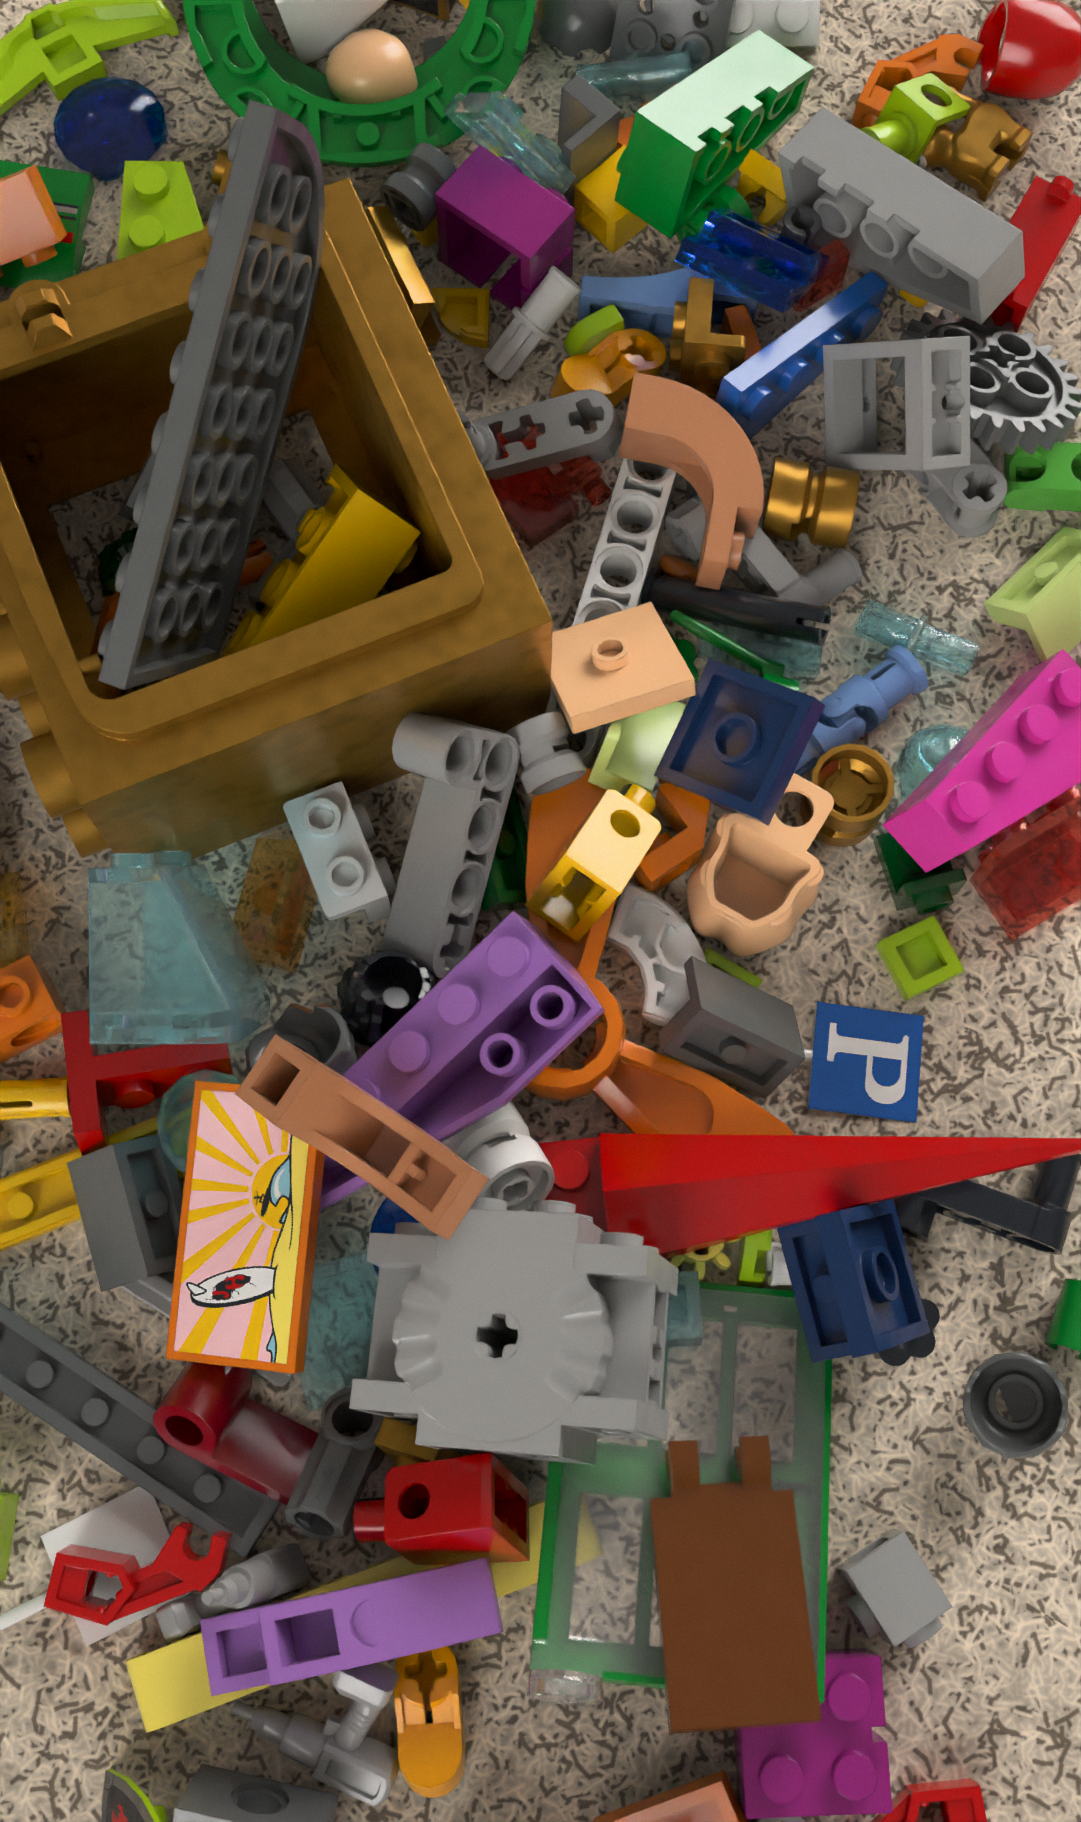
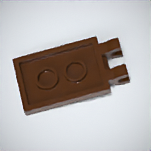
(731, 1597)

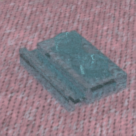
(496, 125)
(338, 1327)

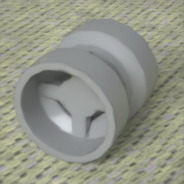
(546, 754)

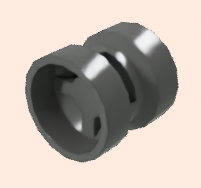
(413, 190)

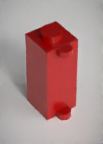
(1048, 222)

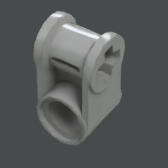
(965, 490)

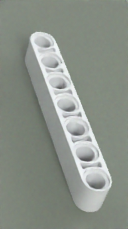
(624, 555)

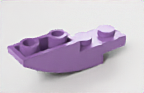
(351, 1626)

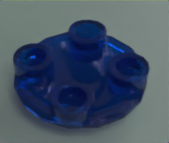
(109, 124)

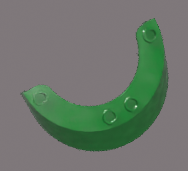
(250, 64)

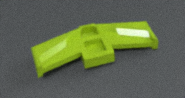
(64, 40)

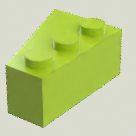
(155, 206)

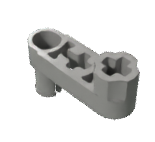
(564, 425)
(762, 565)

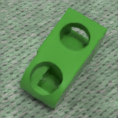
(1044, 479)

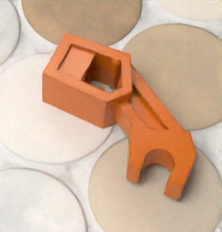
(935, 57)

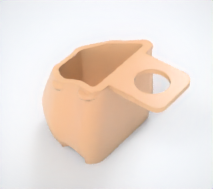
(757, 877)

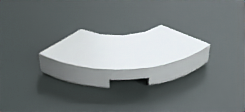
(659, 947)

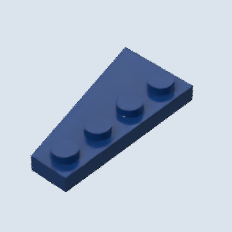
(794, 360)

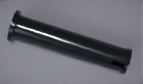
(736, 608)

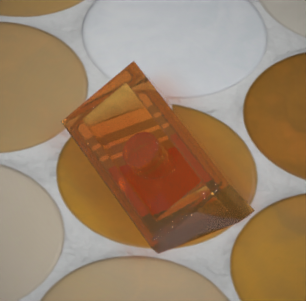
(276, 905)

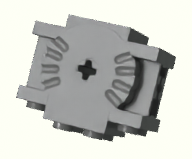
(519, 1333)

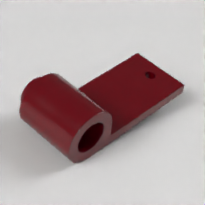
(221, 1427)

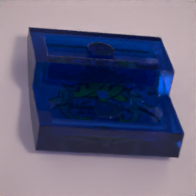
(752, 259)

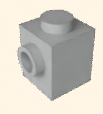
(893, 1591)

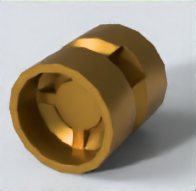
(810, 503)
(860, 789)

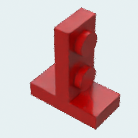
(124, 1077)

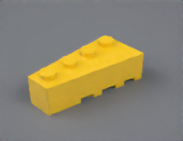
(340, 561)

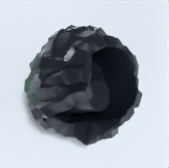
(380, 993)

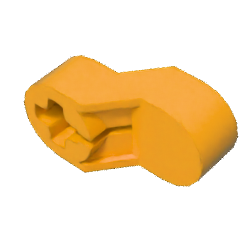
(611, 365)
(430, 1753)

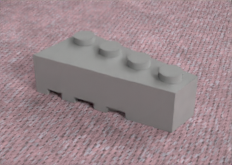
(901, 219)

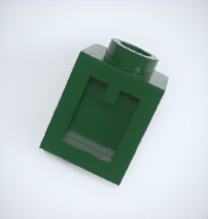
(911, 884)

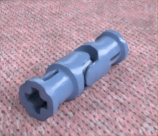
(863, 704)

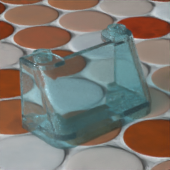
(167, 956)

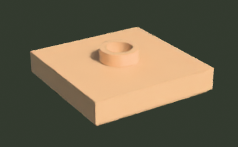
(617, 668)

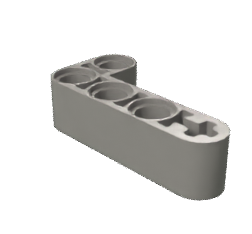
(452, 834)

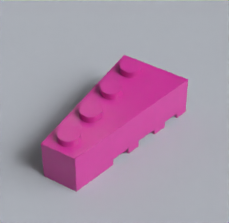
(1001, 769)

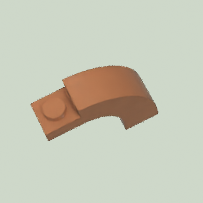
(707, 447)
(362, 1135)

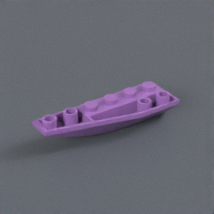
(473, 1039)

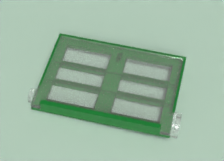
(596, 1552)

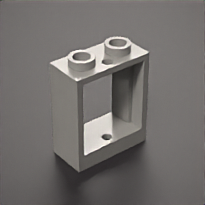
(933, 434)

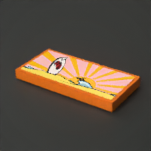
(244, 1239)

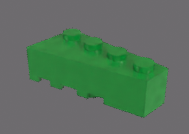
(704, 127)

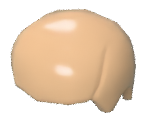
(370, 68)

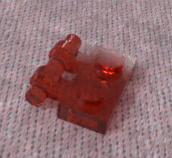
(541, 502)

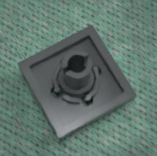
(672, 20)

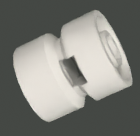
(508, 1156)

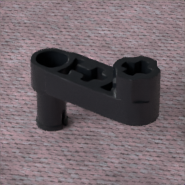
(1032, 1221)

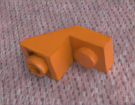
(674, 855)

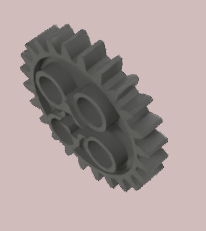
(1014, 384)

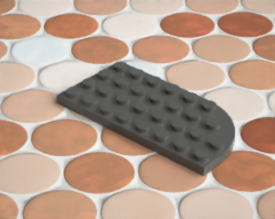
(225, 406)

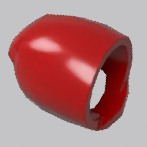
(1037, 49)

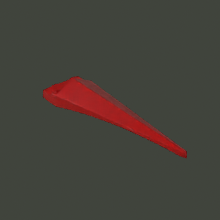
(722, 1188)

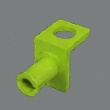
(912, 119)

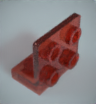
(1033, 867)

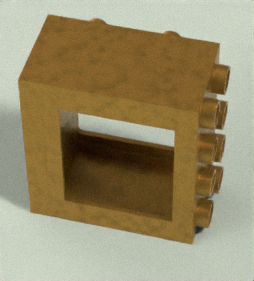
(317, 706)

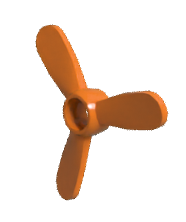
(632, 1081)

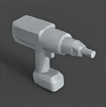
(241, 1586)
(340, 1748)

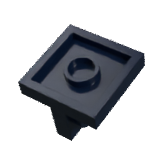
(739, 741)
(853, 1281)

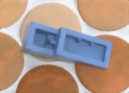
(651, 299)

